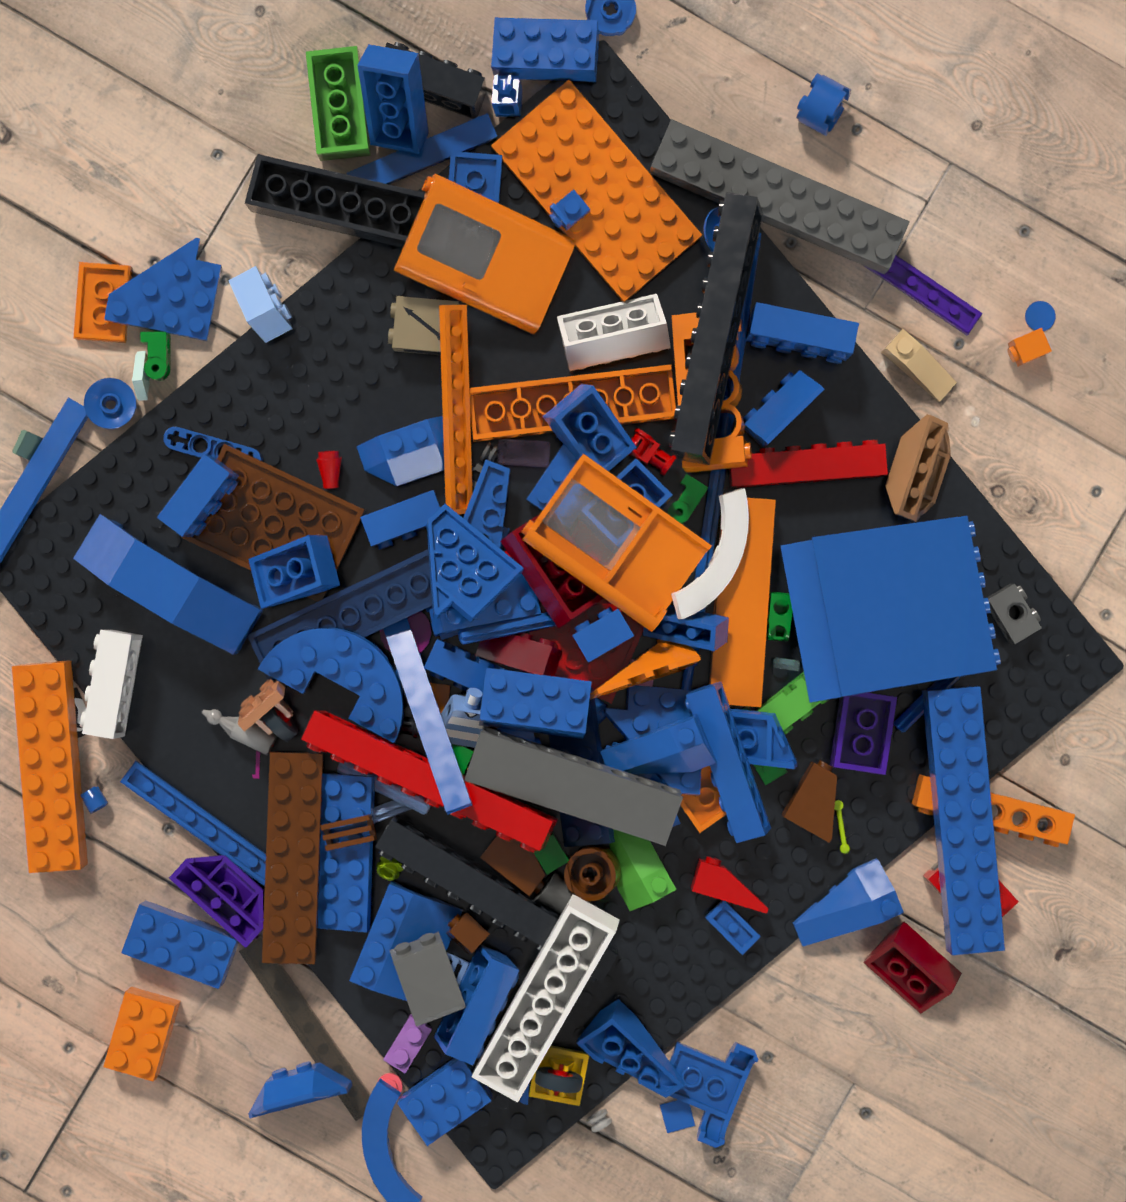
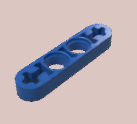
(214, 444)

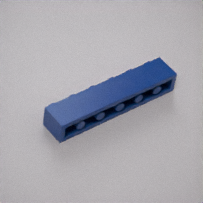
(732, 771)

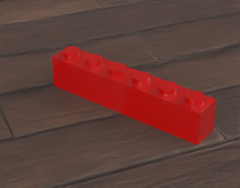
(812, 464)

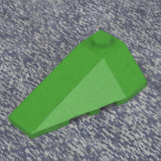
(642, 872)

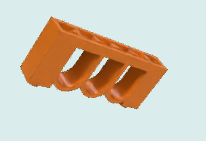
(729, 450)

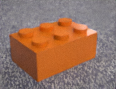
(142, 1033)

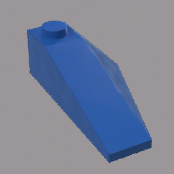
(668, 749)
(625, 1043)

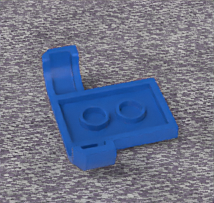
(712, 1086)

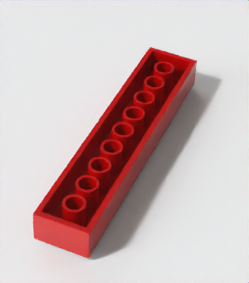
(413, 772)

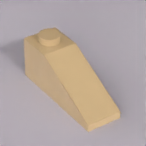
(919, 365)

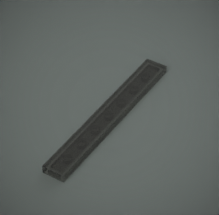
(305, 1024)

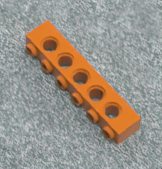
(1058, 826)

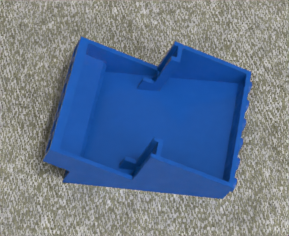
(889, 607)

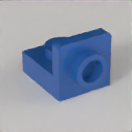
(568, 210)

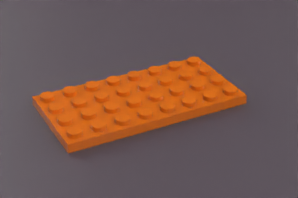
(631, 219)

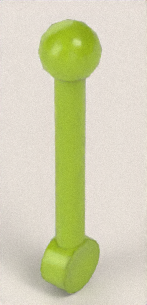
(844, 848)

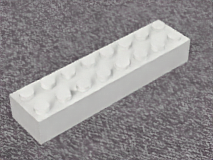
(545, 997)

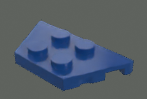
(764, 739)

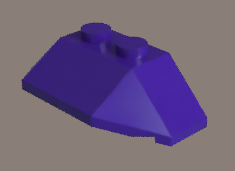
(224, 894)

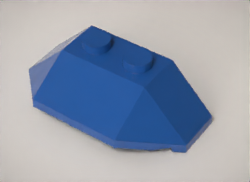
(405, 452)
(299, 1087)

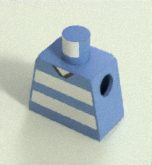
(462, 718)

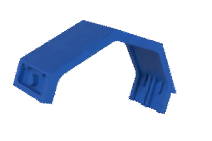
(166, 586)

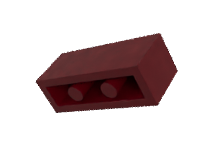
(522, 653)

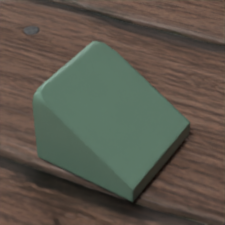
(26, 444)

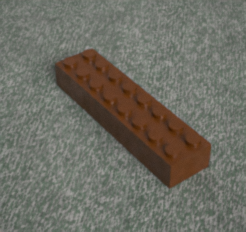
(292, 858)

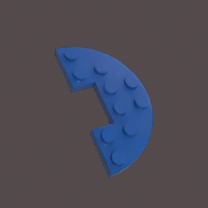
(348, 662)

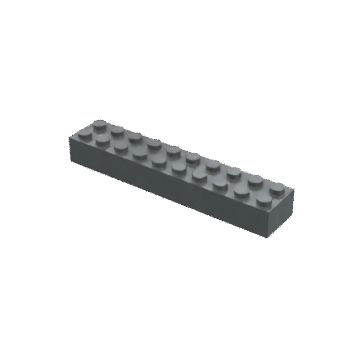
(786, 198)

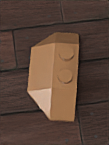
(919, 468)

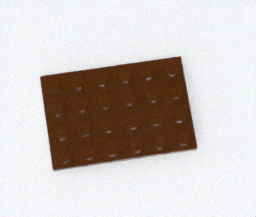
(273, 510)

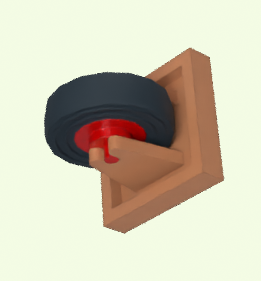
(269, 711)

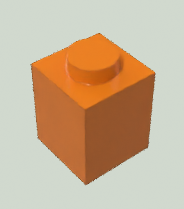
(1028, 347)

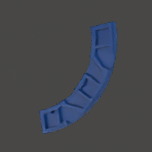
(377, 1146)

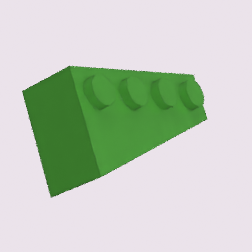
(790, 703)

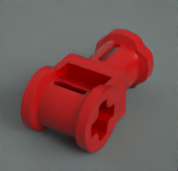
(648, 450)

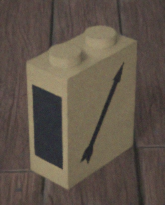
(416, 325)

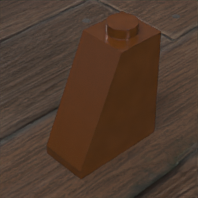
(814, 801)
(515, 864)

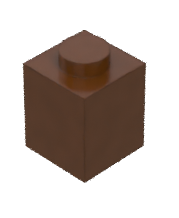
(466, 932)

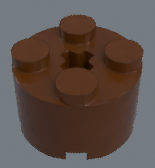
(584, 884)

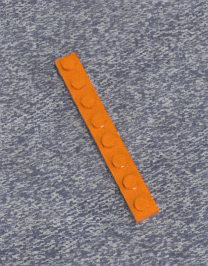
(456, 406)

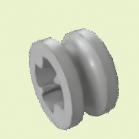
(599, 1120)

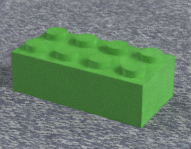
(337, 104)

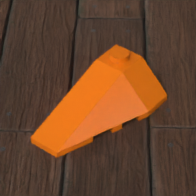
(657, 662)

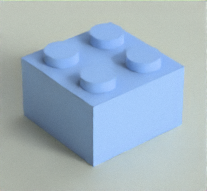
(261, 303)

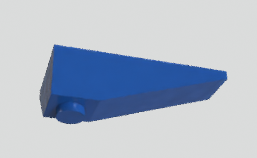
(854, 904)

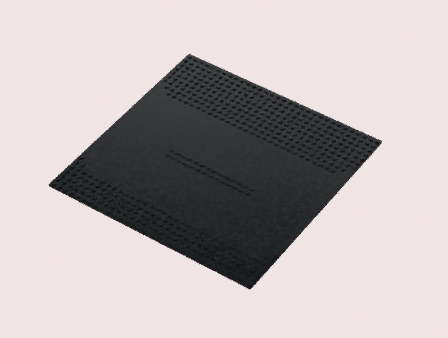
(343, 384)

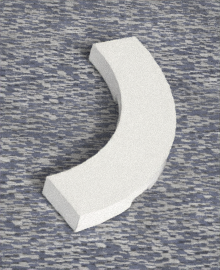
(724, 560)

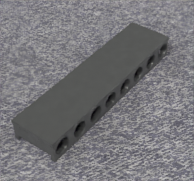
(574, 785)

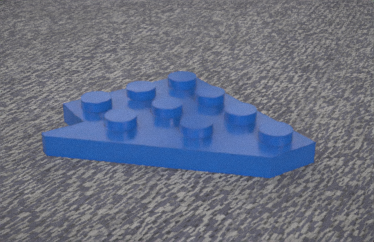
(169, 296)
(465, 566)
(648, 710)

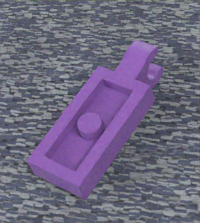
(407, 1044)

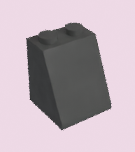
(427, 978)

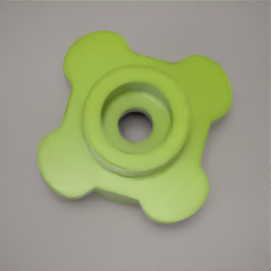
(389, 869)

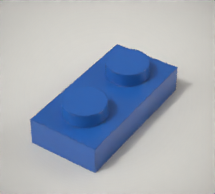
(732, 926)

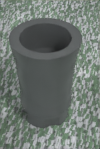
(554, 893)

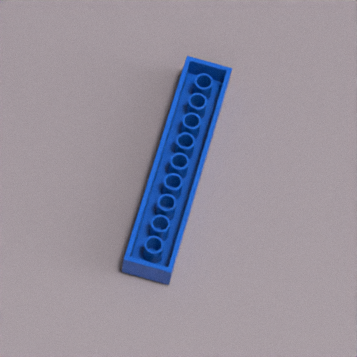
(963, 820)

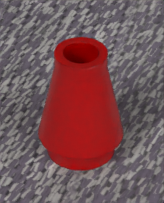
(329, 468)

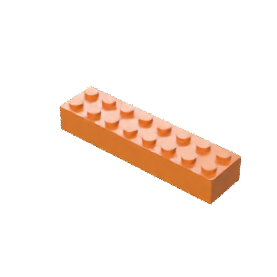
(49, 766)

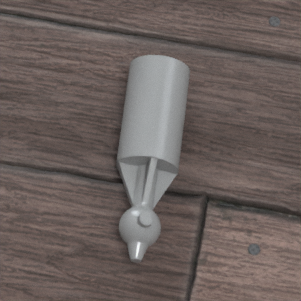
(253, 737)

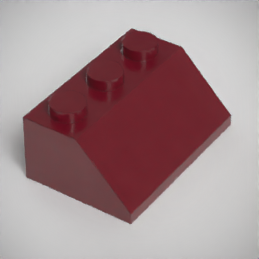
(913, 968)

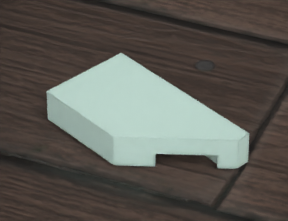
(140, 379)

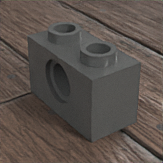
(1025, 624)

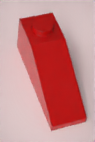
(718, 882)

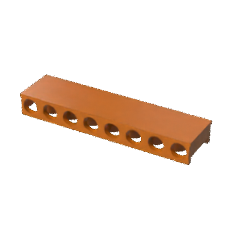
(518, 407)
(745, 602)

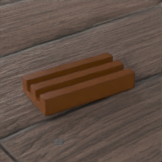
(328, 836)

